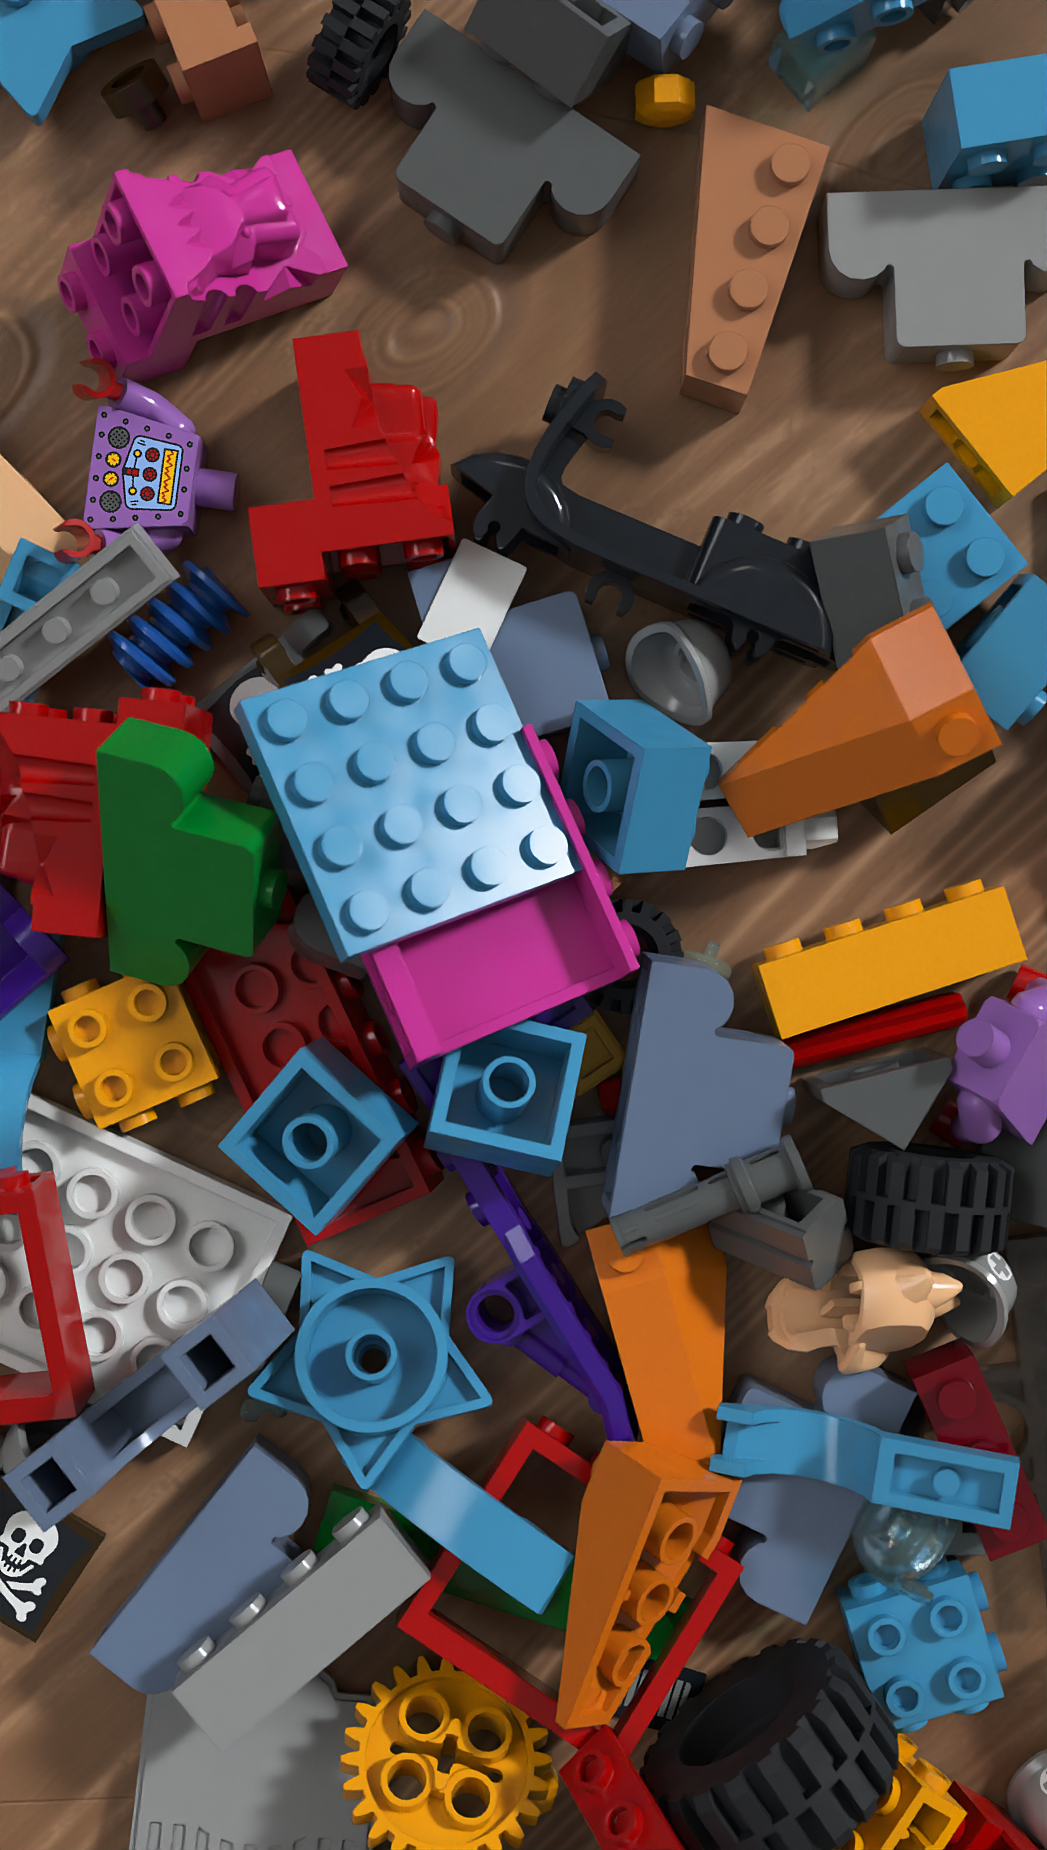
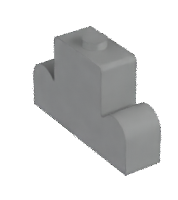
(945, 263)

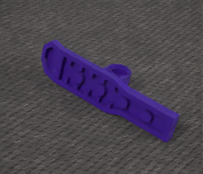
(550, 1312)

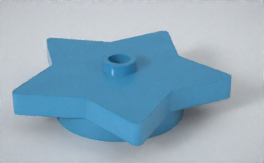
(53, 38)
(341, 1320)

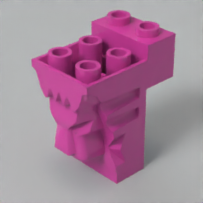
(196, 261)

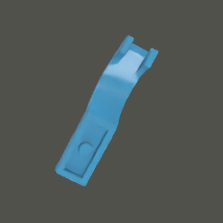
(21, 1054)
(874, 1463)

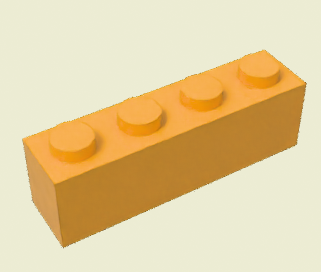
(887, 960)

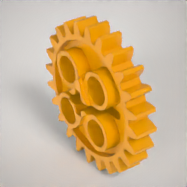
(430, 1819)

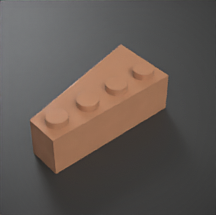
(215, 54)
(745, 233)

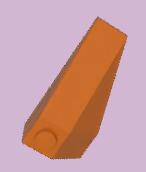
(873, 727)
(635, 1542)

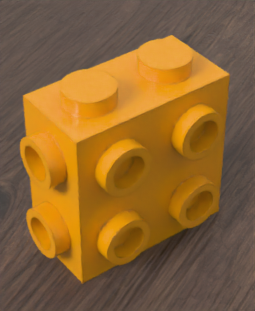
(132, 1049)
(915, 1810)

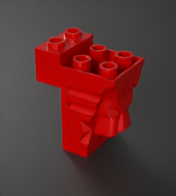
(370, 478)
(53, 801)

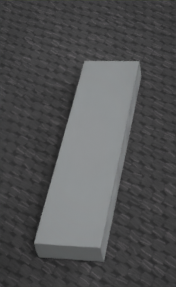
(80, 612)

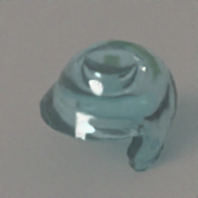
(900, 1546)

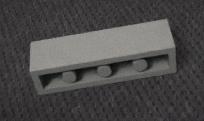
(299, 1626)

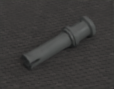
(740, 1186)

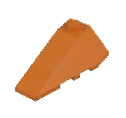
(669, 1334)

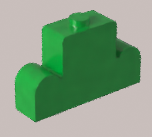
(178, 861)

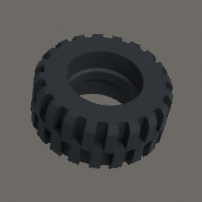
(774, 1754)

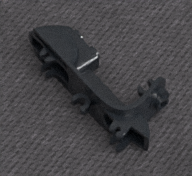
(732, 581)

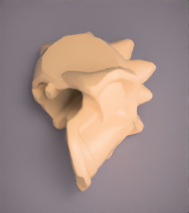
(865, 1311)

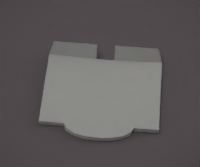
(263, 1793)

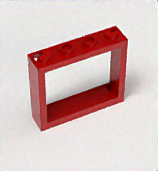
(69, 1379)
(510, 1680)

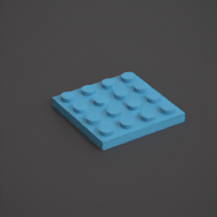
(407, 792)

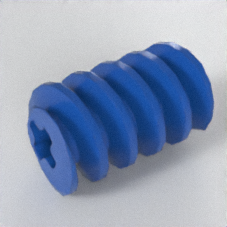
(175, 627)

